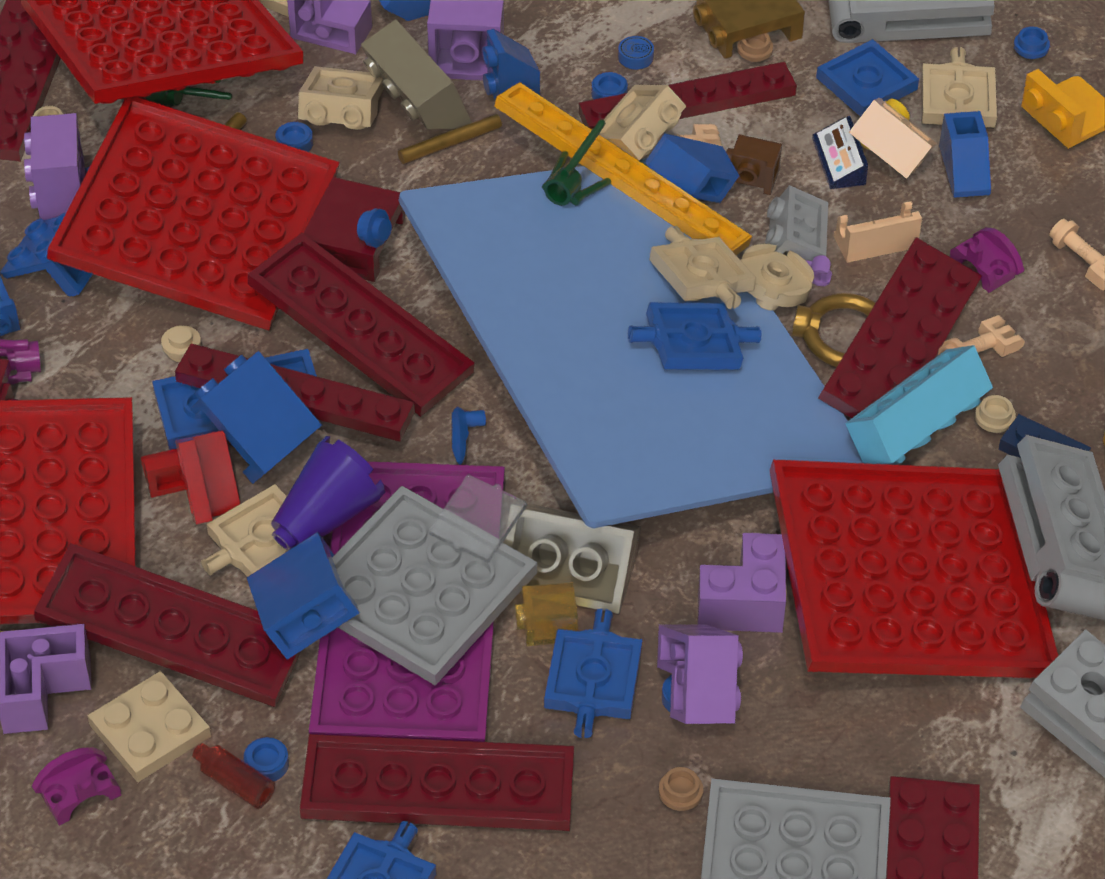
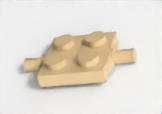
(957, 89)
(702, 268)
(246, 534)

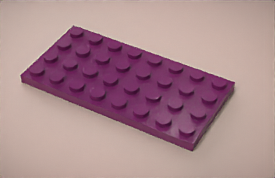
(373, 695)

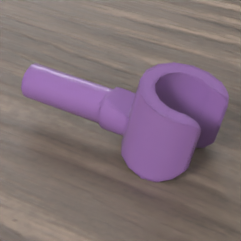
(821, 269)

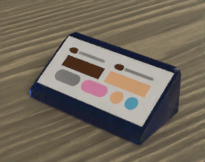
(841, 155)

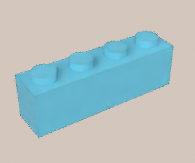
(919, 406)

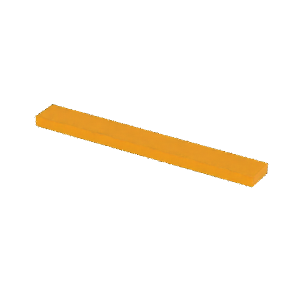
(624, 170)

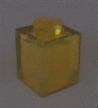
(546, 610)

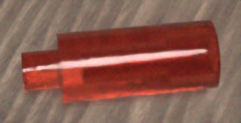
(234, 774)

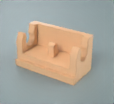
(892, 137)
(878, 236)

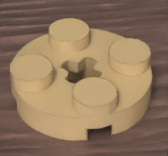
(779, 278)

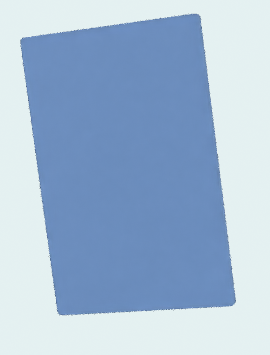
(554, 312)

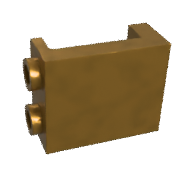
(741, 19)

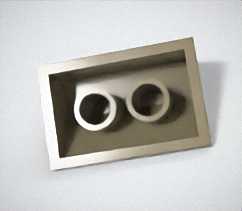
(414, 78)
(569, 551)

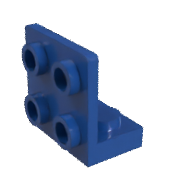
(32, 257)

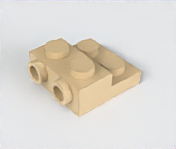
(340, 97)
(642, 119)

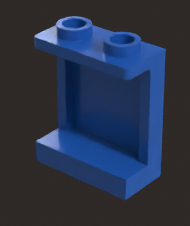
(256, 413)
(301, 596)

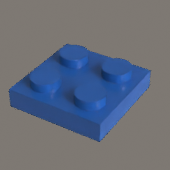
(866, 75)

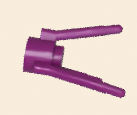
(22, 357)

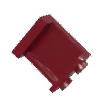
(337, 218)

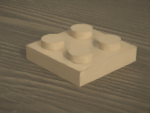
(149, 726)

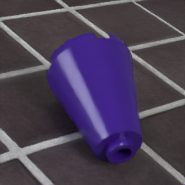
(326, 494)

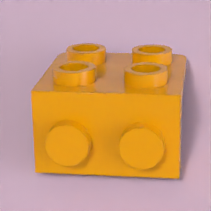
(1066, 109)

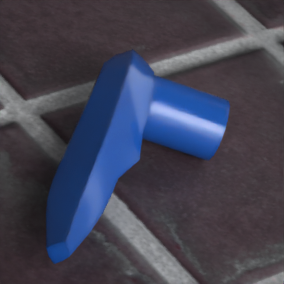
(459, 429)

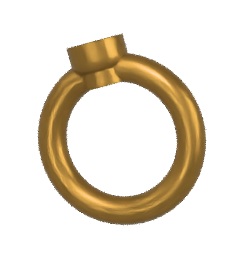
(808, 320)

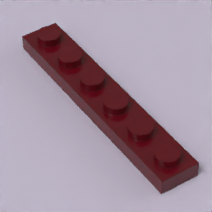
(711, 92)
(325, 398)

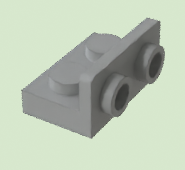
(798, 223)

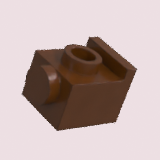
(756, 161)

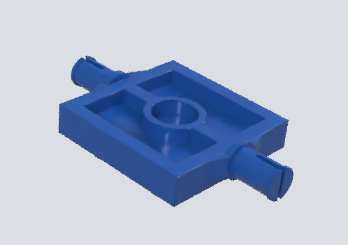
(694, 335)
(593, 673)
(382, 859)

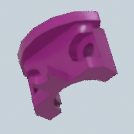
(992, 256)
(74, 779)

